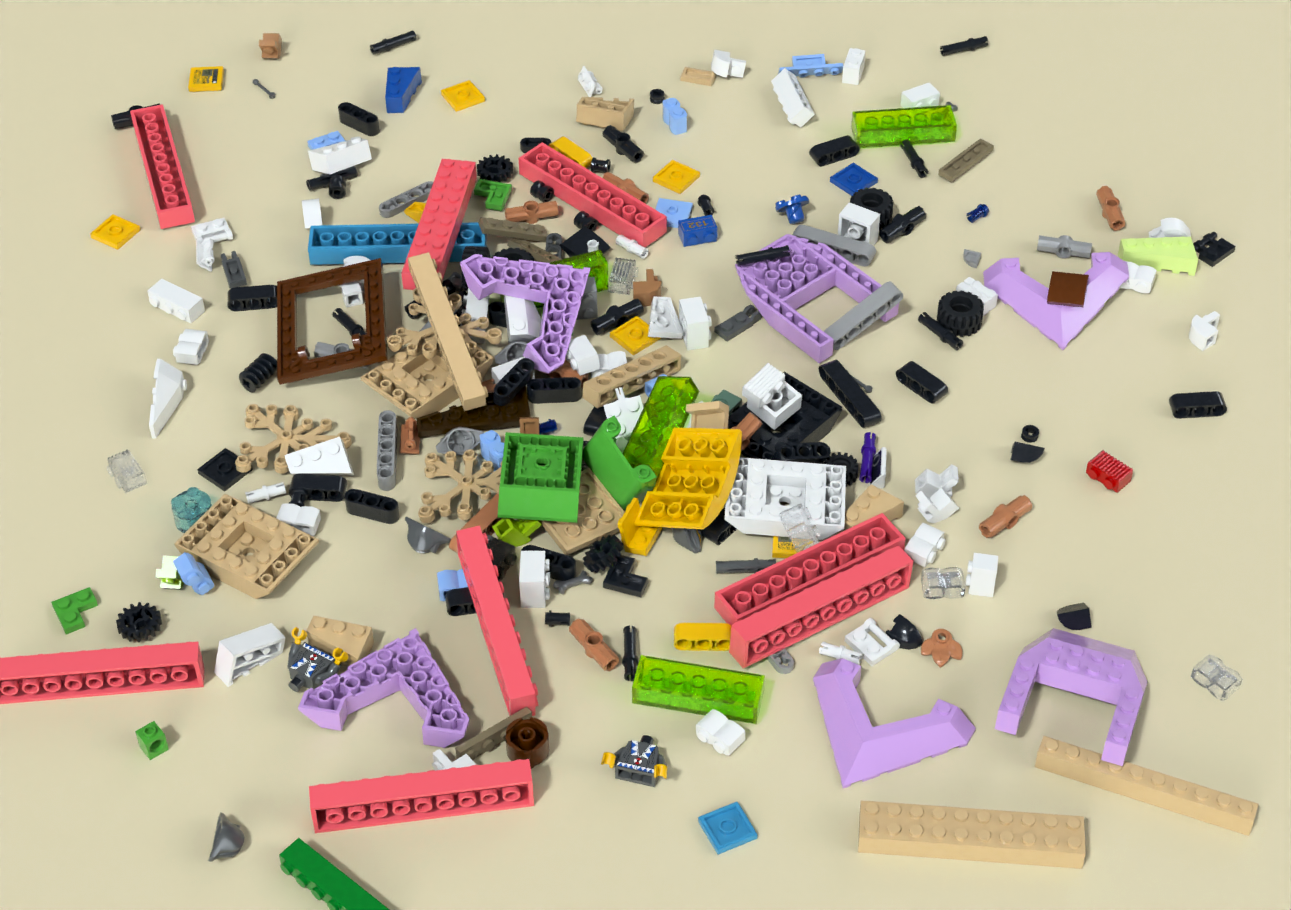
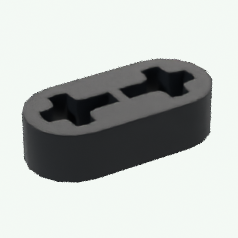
(527, 144)

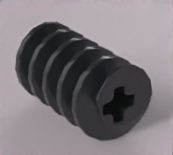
(257, 372)

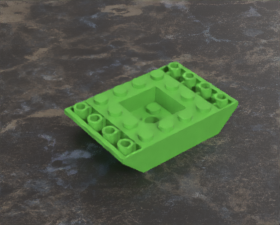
(537, 490)

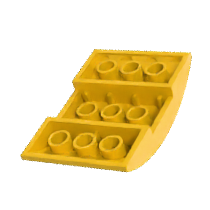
(694, 478)

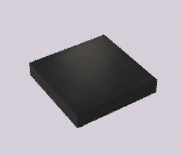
(222, 470)

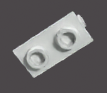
(589, 82)
(204, 253)

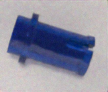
(980, 211)
(546, 427)

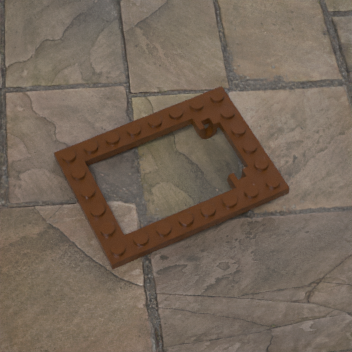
(368, 348)

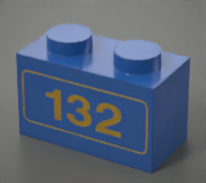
(697, 230)

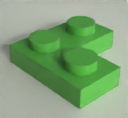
(495, 191)
(70, 607)

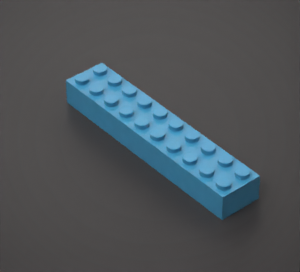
(386, 241)

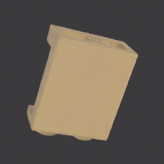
(709, 415)

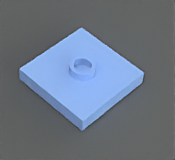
(674, 210)

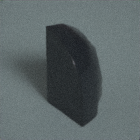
(1025, 452)
(1075, 616)
(905, 633)

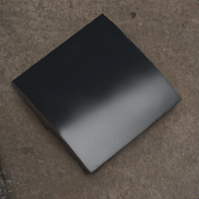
(577, 243)

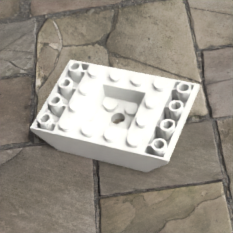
(764, 483)

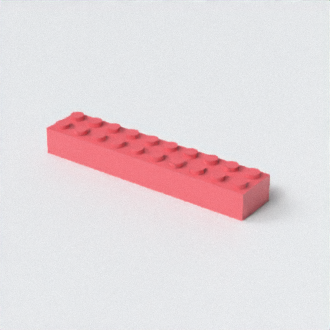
(162, 166)
(593, 195)
(442, 215)
(807, 568)
(820, 606)
(495, 621)
(101, 672)
(421, 796)

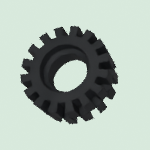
(843, 460)

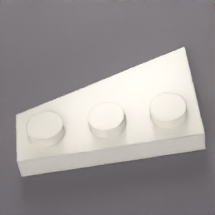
(664, 319)

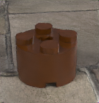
(527, 740)

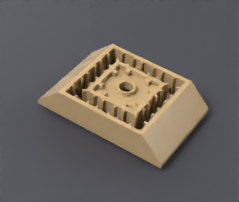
(404, 377)
(234, 529)

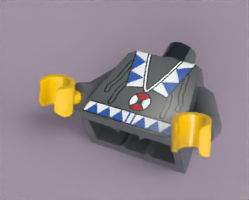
(310, 665)
(637, 762)

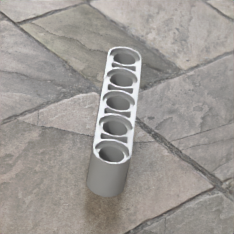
(850, 249)
(864, 314)
(387, 450)

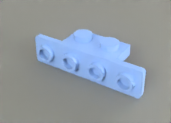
(812, 65)

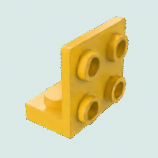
(636, 538)

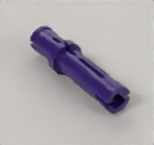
(868, 451)

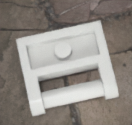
(216, 229)
(872, 651)

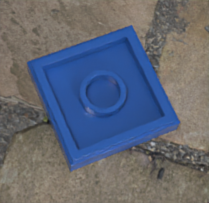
(853, 179)

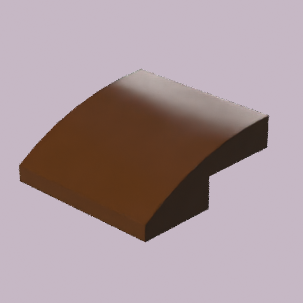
(1067, 289)

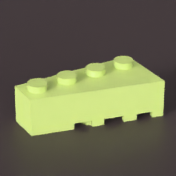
(1161, 253)

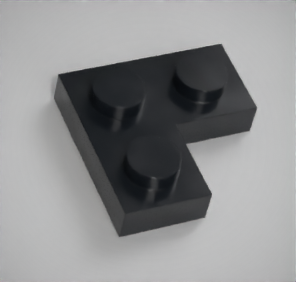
(621, 580)

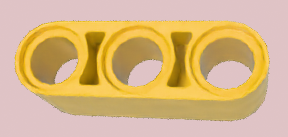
(572, 151)
(702, 636)

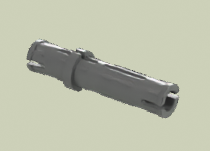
(741, 566)

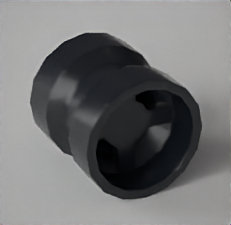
(337, 187)
(541, 191)
(583, 219)

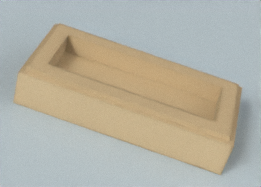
(698, 76)

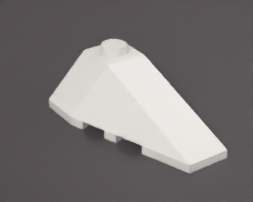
(521, 319)
(166, 395)

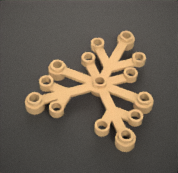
(429, 349)
(285, 438)
(466, 484)

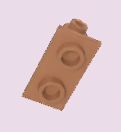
(409, 437)

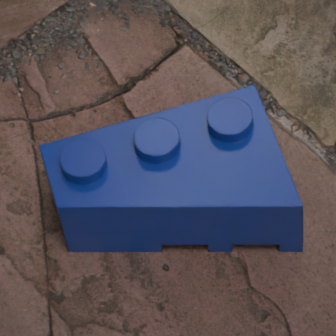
(400, 87)

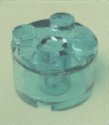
(189, 507)

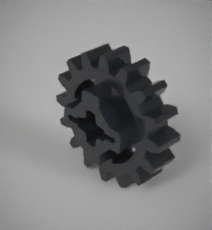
(495, 168)
(603, 553)
(139, 622)

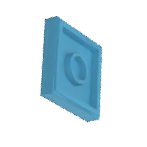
(727, 827)

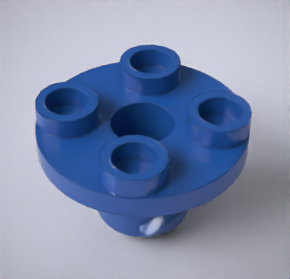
(793, 208)

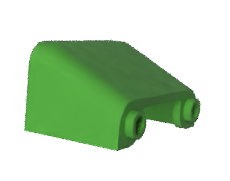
(612, 467)

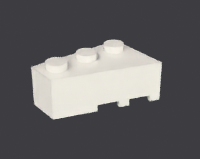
(340, 155)
(321, 459)
(246, 650)

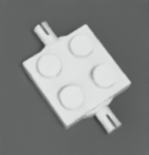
(626, 411)

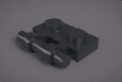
(1216, 251)

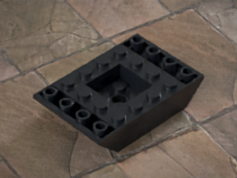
(806, 425)

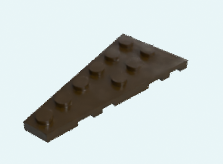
(481, 418)

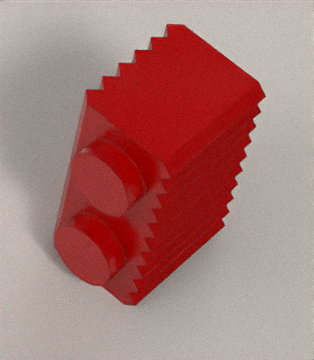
(1109, 471)

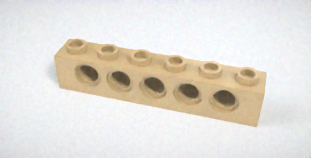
(631, 376)

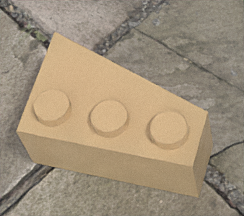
(605, 113)
(872, 503)
(331, 634)

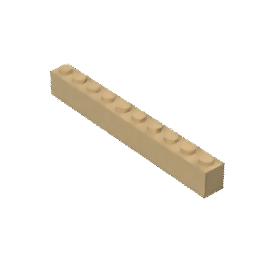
(447, 333)
(1147, 786)

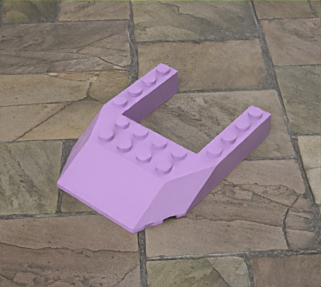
(794, 280)
(1081, 668)

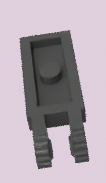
(233, 270)
(738, 323)

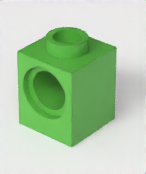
(152, 740)

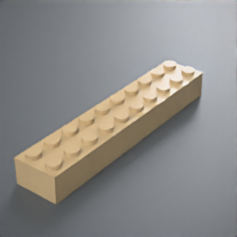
(971, 834)

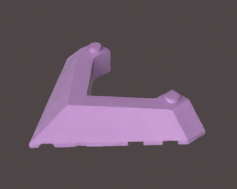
(554, 285)
(1030, 297)
(399, 666)
(868, 751)

